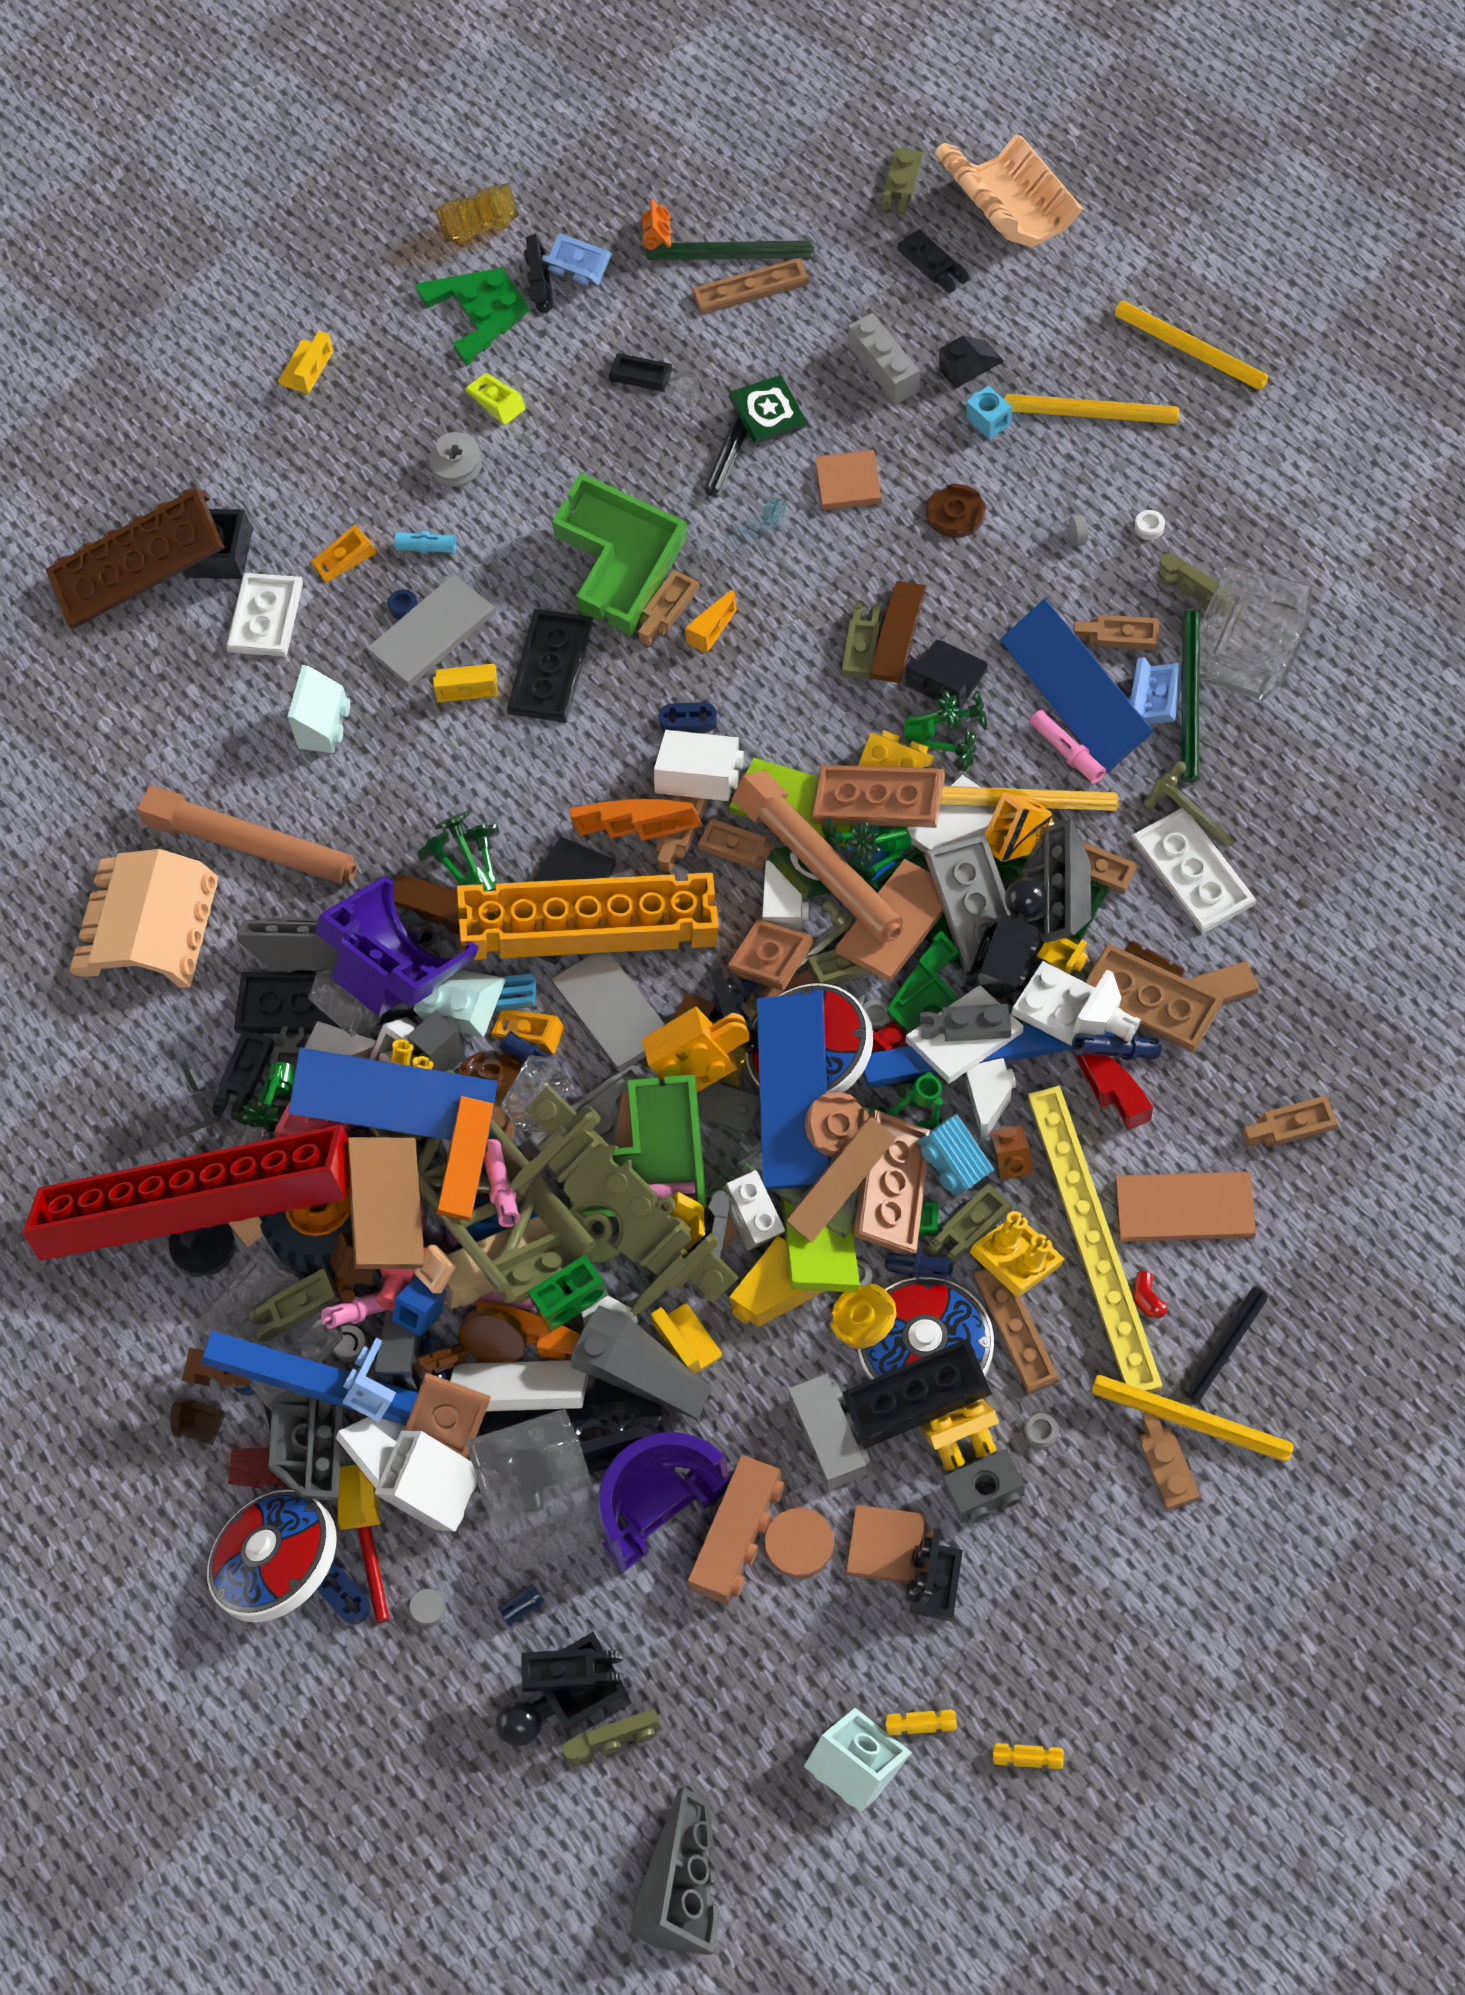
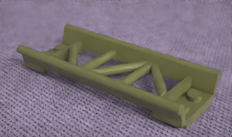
(519, 1268)

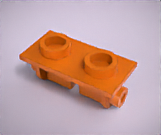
(656, 226)

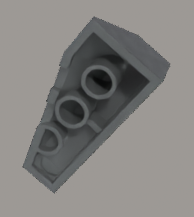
(631, 1359)
(675, 1895)

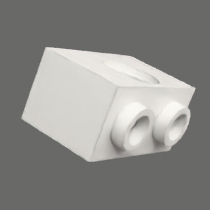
(753, 1211)

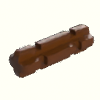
(1154, 958)
(440, 1360)

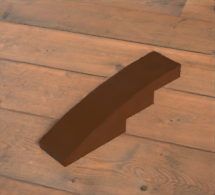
(898, 632)
(427, 900)

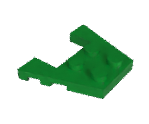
(486, 299)
(924, 988)

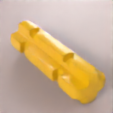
(921, 1722)
(1028, 1756)

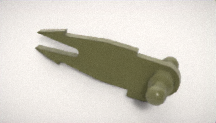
(1166, 785)
(841, 925)

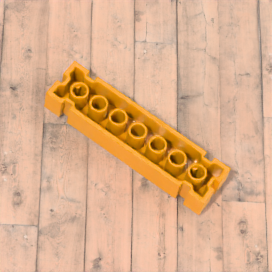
(588, 915)

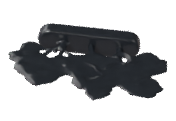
(598, 1404)

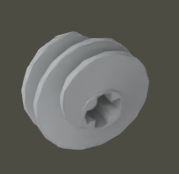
(455, 460)

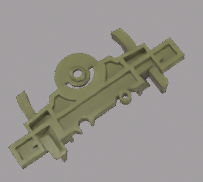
(596, 1180)

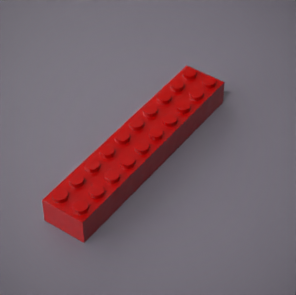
(189, 1193)

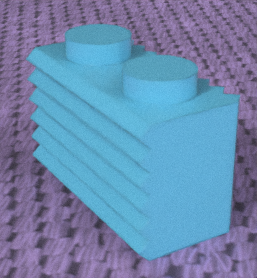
(954, 1155)

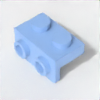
(577, 259)
(1156, 691)

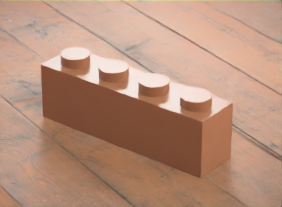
(735, 1530)

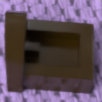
(195, 1420)

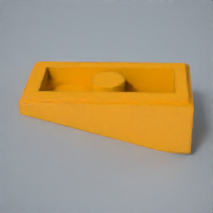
(344, 554)
(708, 626)
(532, 1027)

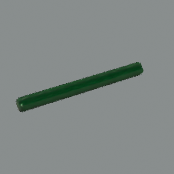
(732, 250)
(1190, 695)

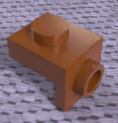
(1011, 1152)

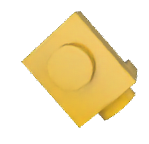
(1064, 955)

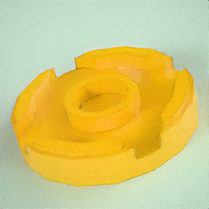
(863, 1316)

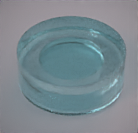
(774, 512)

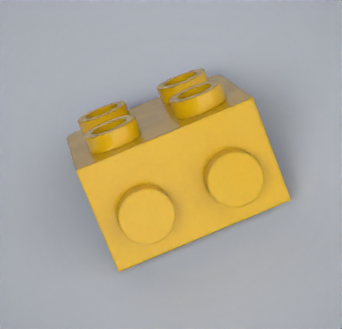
(887, 751)

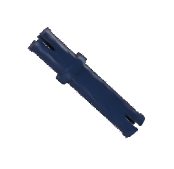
(1115, 1046)

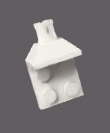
(1072, 1007)

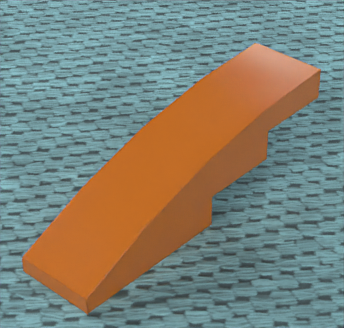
(645, 816)
(465, 1158)
(550, 1345)

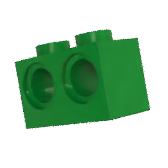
(568, 1293)

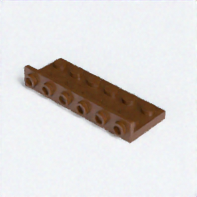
(134, 557)

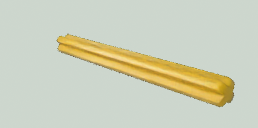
(1191, 345)
(1093, 408)
(1047, 798)
(1192, 1418)

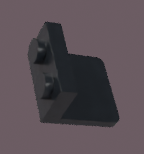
(945, 669)
(935, 1578)

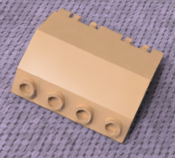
(1015, 192)
(147, 916)

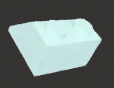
(317, 711)
(465, 998)
(856, 1759)

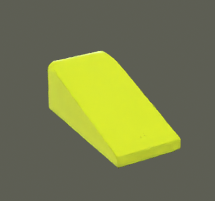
(497, 398)

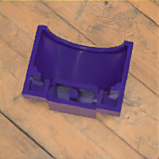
(377, 955)
(649, 1490)

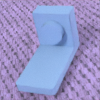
(364, 1393)

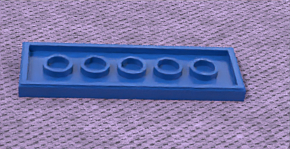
(1076, 685)
(790, 1081)
(382, 1093)

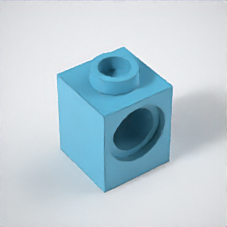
(988, 412)

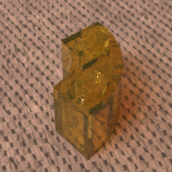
(469, 216)

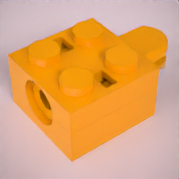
(696, 1047)

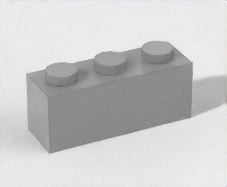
(884, 358)
(829, 1431)

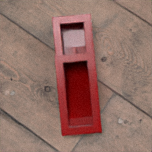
(1116, 1086)

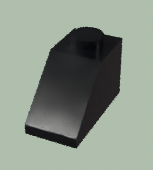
(966, 360)

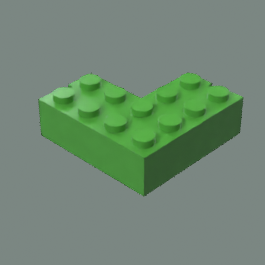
(632, 544)
(663, 1135)

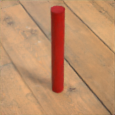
(373, 1574)

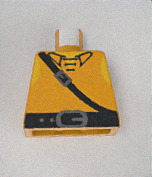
(1016, 826)

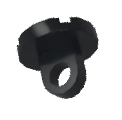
(203, 1250)

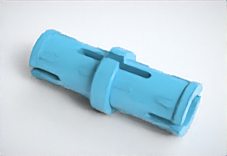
(425, 542)

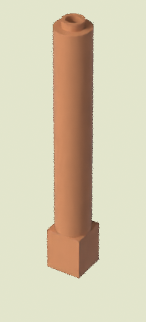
(766, 803)
(172, 813)

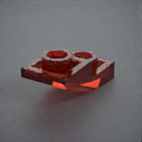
(250, 1468)

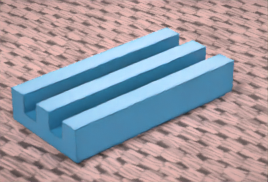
(517, 985)

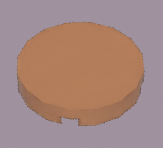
(833, 1122)
(799, 1542)

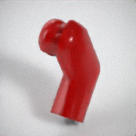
(1145, 1299)

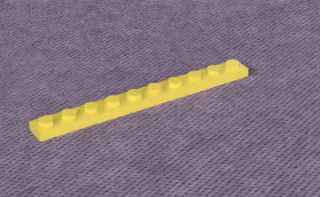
(1094, 1240)

